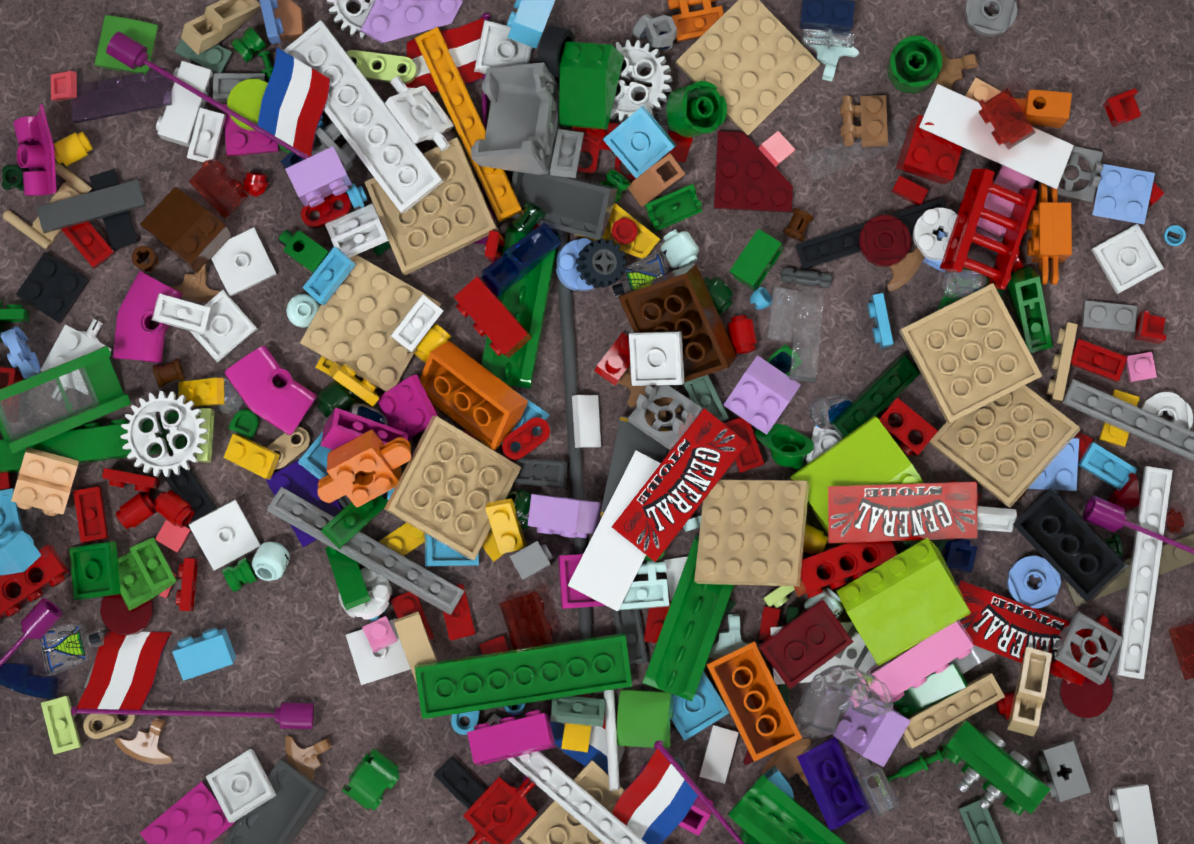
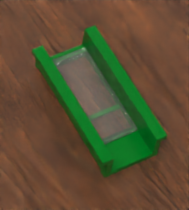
(59, 399)

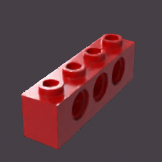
(830, 565)
(53, 575)

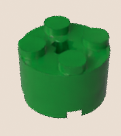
(924, 54)
(696, 109)
(371, 779)

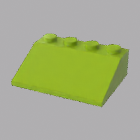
(860, 458)
(903, 601)

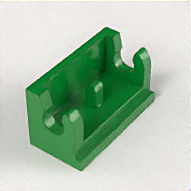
(673, 208)
(756, 260)

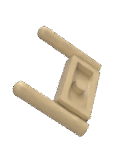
(72, 187)

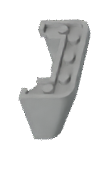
(520, 119)

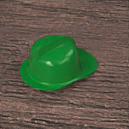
(786, 445)

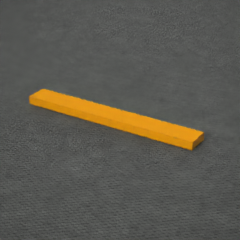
(466, 120)

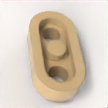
(289, 450)
(111, 724)

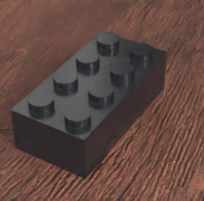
(1070, 545)

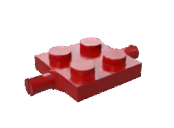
(501, 813)

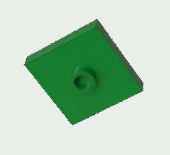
(94, 571)

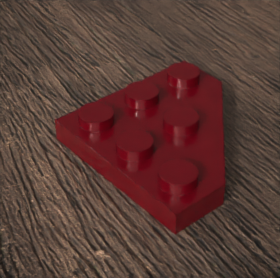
(748, 178)

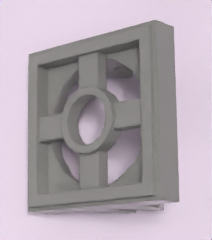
(1087, 193)
(669, 438)
(1064, 655)

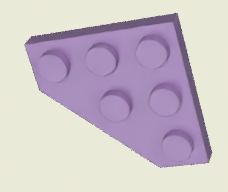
(401, 18)

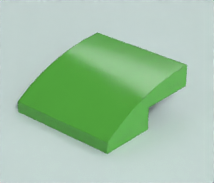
(137, 30)
(143, 574)
(644, 718)

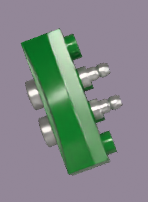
(1003, 772)

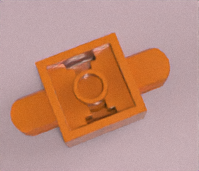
(1050, 234)
(354, 460)

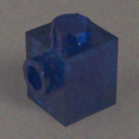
(960, 555)

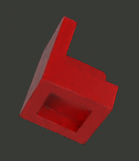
(1122, 108)
(1150, 328)

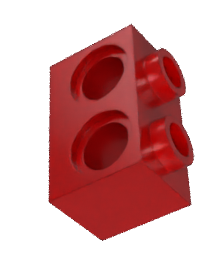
(909, 422)

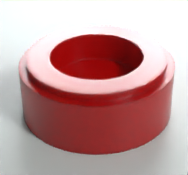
(624, 231)

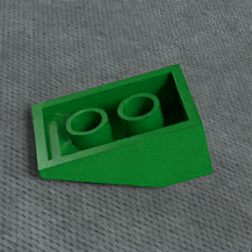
(588, 84)

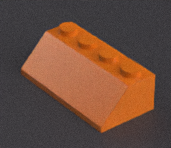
(471, 394)
(754, 701)

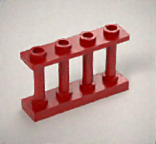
(965, 226)

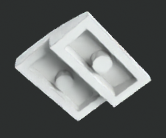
(357, 231)

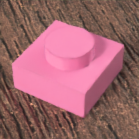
(1140, 367)
(379, 634)

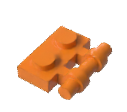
(693, 24)

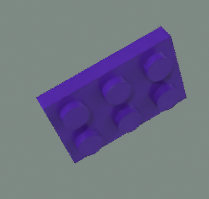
(305, 485)
(832, 783)

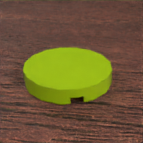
(246, 101)

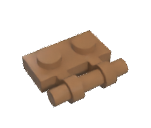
(873, 121)

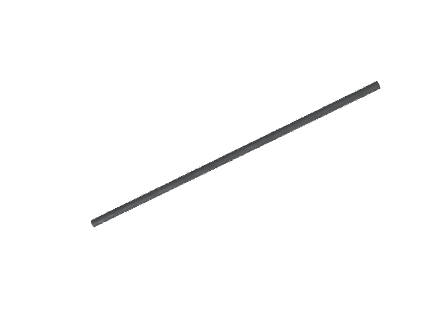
(571, 389)

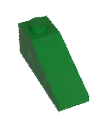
(1030, 309)

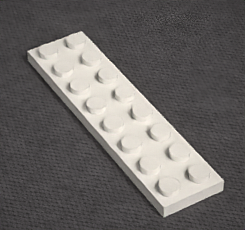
(367, 121)

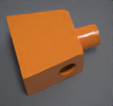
(1052, 107)

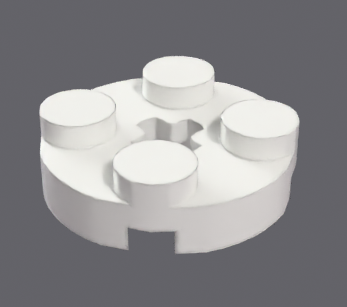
(924, 236)
(1173, 404)
(379, 593)

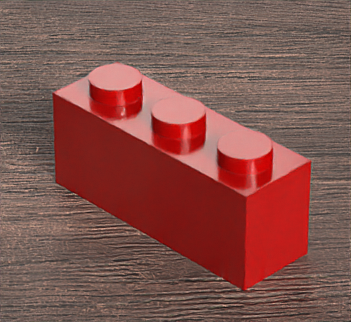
(491, 318)

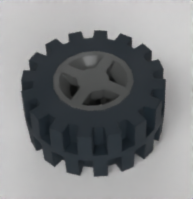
(606, 256)

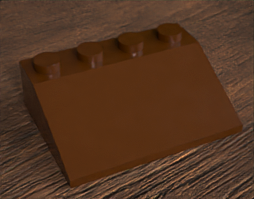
(682, 304)

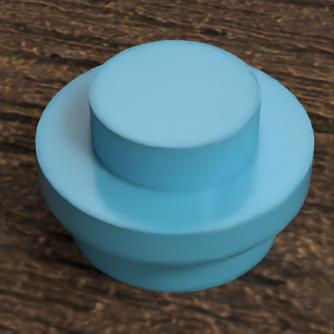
(356, 196)

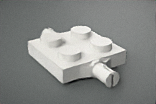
(419, 114)
(73, 345)

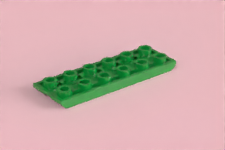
(528, 305)
(687, 632)
(779, 819)

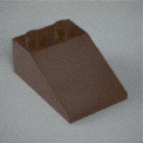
(186, 229)

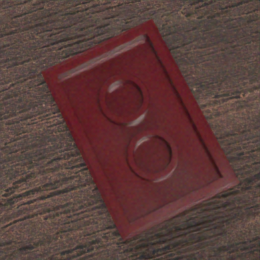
(805, 643)

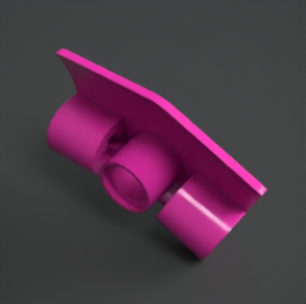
(36, 153)
(133, 332)
(278, 406)

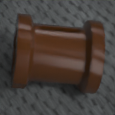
(798, 224)
(138, 262)
(168, 372)

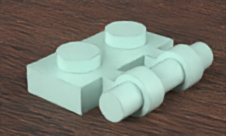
(647, 593)

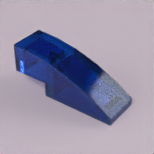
(520, 259)
(21, 679)

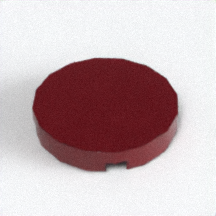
(884, 241)
(121, 620)
(1086, 700)

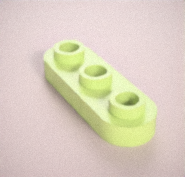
(389, 68)

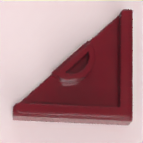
(1128, 496)

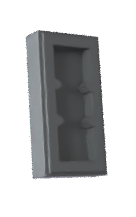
(541, 473)

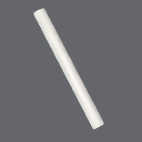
(611, 739)

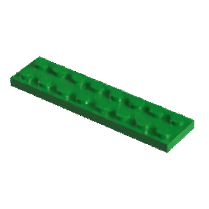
(523, 676)

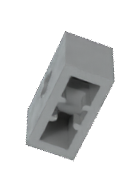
(531, 560)
(1075, 780)

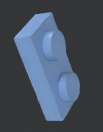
(273, 25)

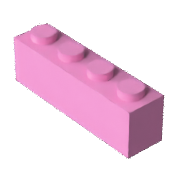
(1013, 181)
(923, 659)

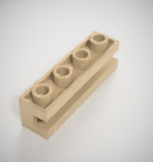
(952, 710)

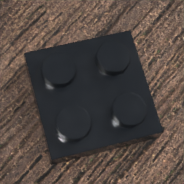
(52, 287)

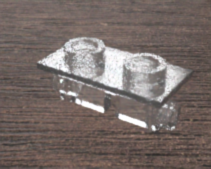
(782, 315)

